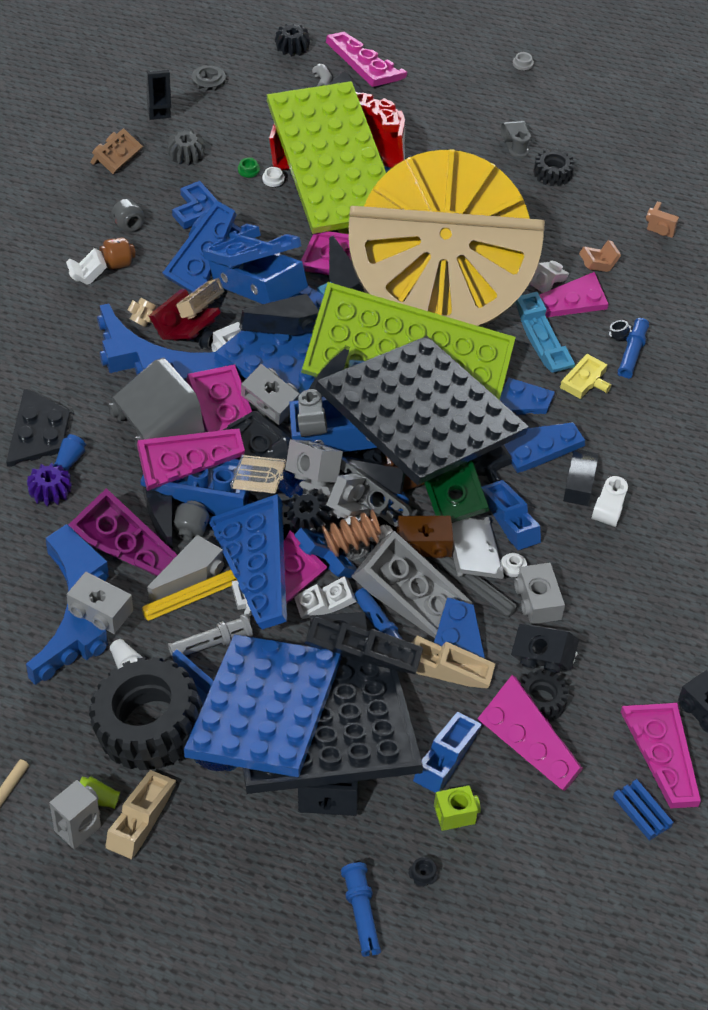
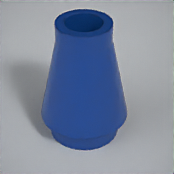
(70, 451)

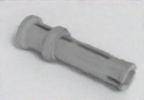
(221, 634)

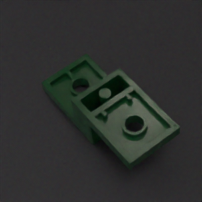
(462, 478)

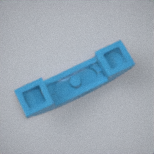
(539, 332)

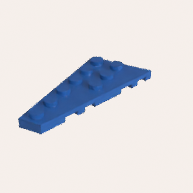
(255, 552)

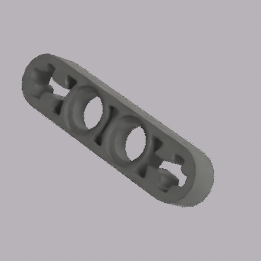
(373, 486)

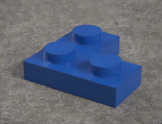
(198, 200)
(316, 544)

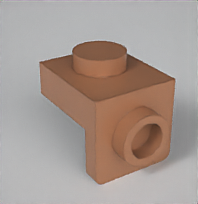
(661, 222)
(600, 259)

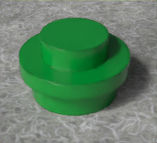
(248, 167)

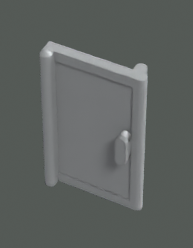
(475, 549)

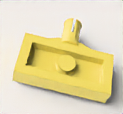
(585, 377)

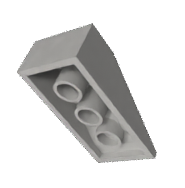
(406, 583)

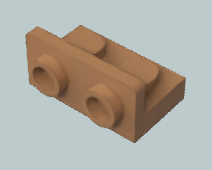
(117, 151)

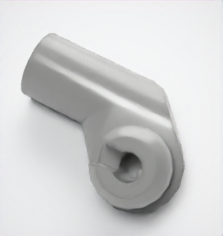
(324, 74)

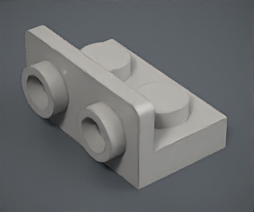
(344, 496)

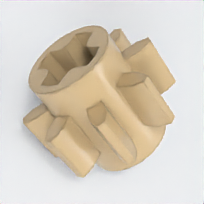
(141, 310)

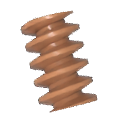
(352, 533)

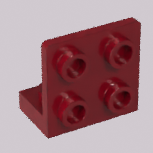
(171, 325)

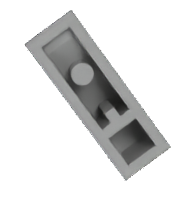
(192, 565)

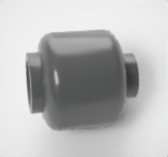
(128, 215)
(190, 520)

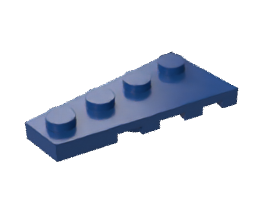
(188, 266)

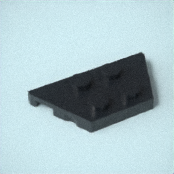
(38, 429)

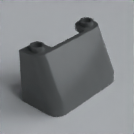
(158, 403)

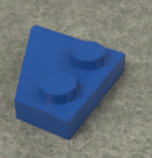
(526, 398)
(459, 627)

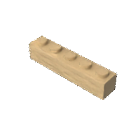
(200, 298)

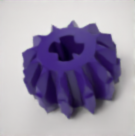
(49, 484)

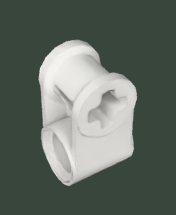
(610, 503)

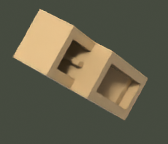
(453, 664)
(139, 814)

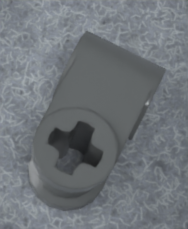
(516, 137)
(311, 414)

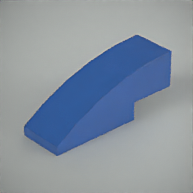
(512, 515)
(447, 752)

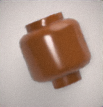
(117, 253)

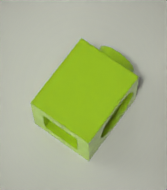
(451, 817)

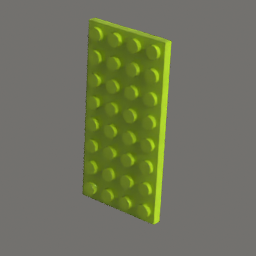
(327, 151)
(380, 325)

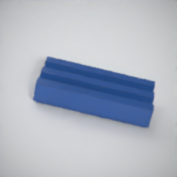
(636, 786)

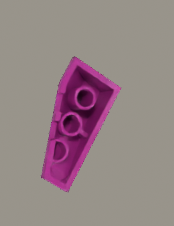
(117, 531)

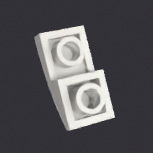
(325, 600)

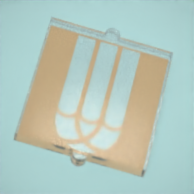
(258, 474)

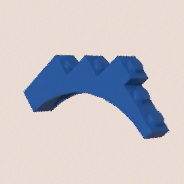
(126, 350)
(74, 634)

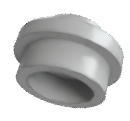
(523, 61)

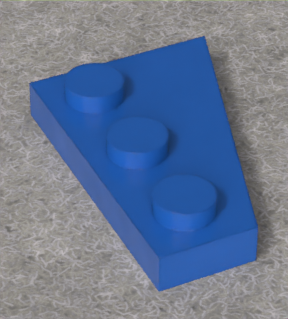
(543, 445)

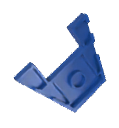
(244, 248)

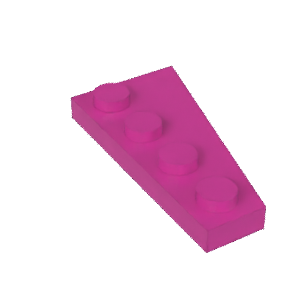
(364, 61)
(183, 455)
(524, 728)
(665, 750)

